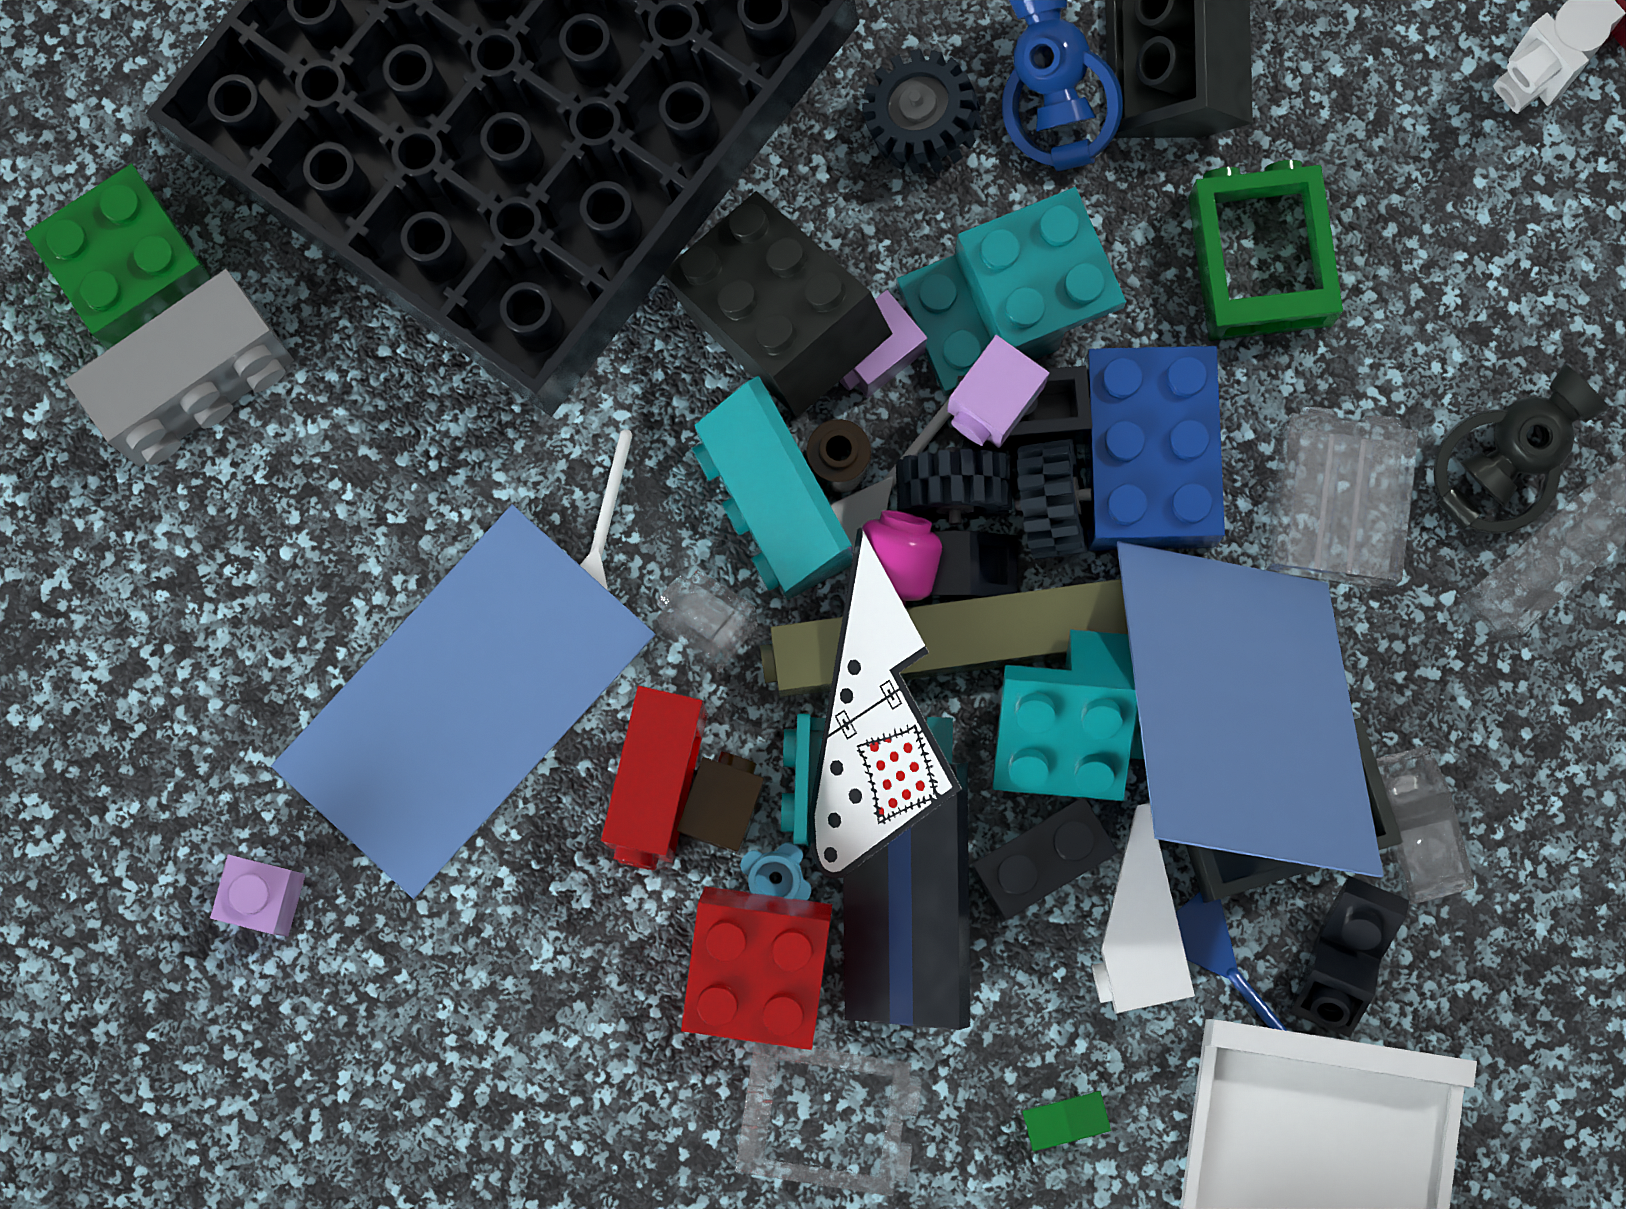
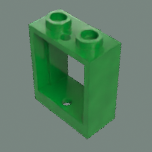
(1270, 312)

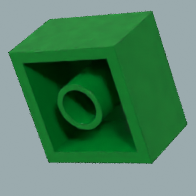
(118, 256)

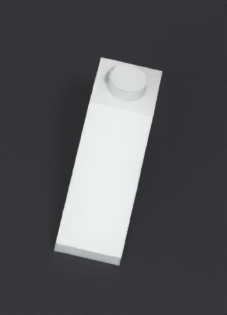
(1142, 938)

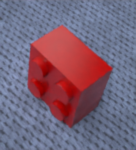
(756, 967)

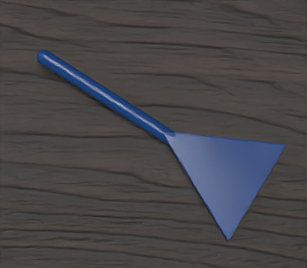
(1209, 946)

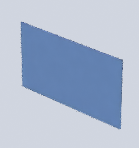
(462, 701)

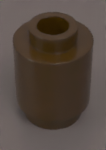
(844, 474)

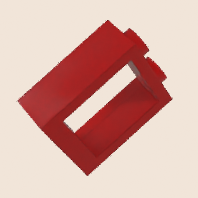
(654, 777)

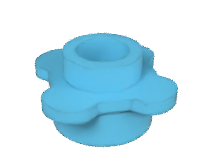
(785, 861)

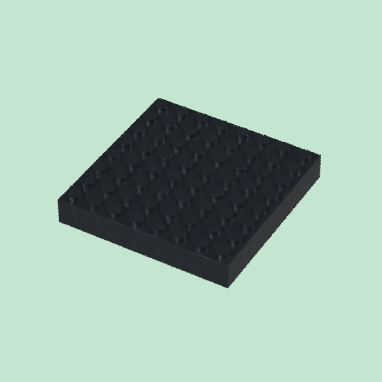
(499, 157)

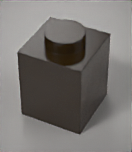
(722, 802)

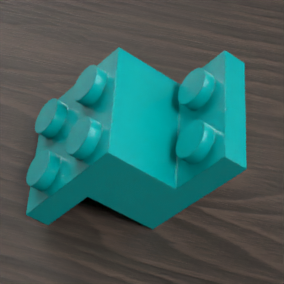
(1013, 279)
(1070, 726)

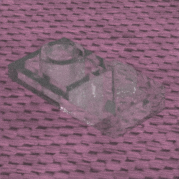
(1433, 852)

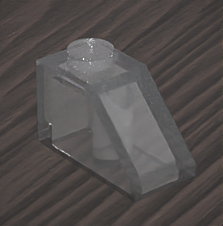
(706, 618)

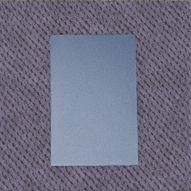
(1245, 712)

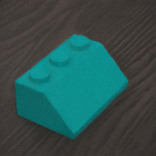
(771, 492)

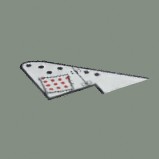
(876, 753)

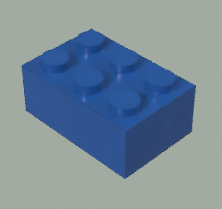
(1154, 448)

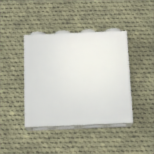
(1321, 1123)

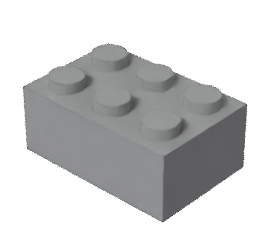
(180, 371)

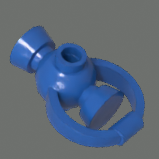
(1057, 83)

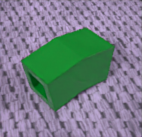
(1066, 1120)

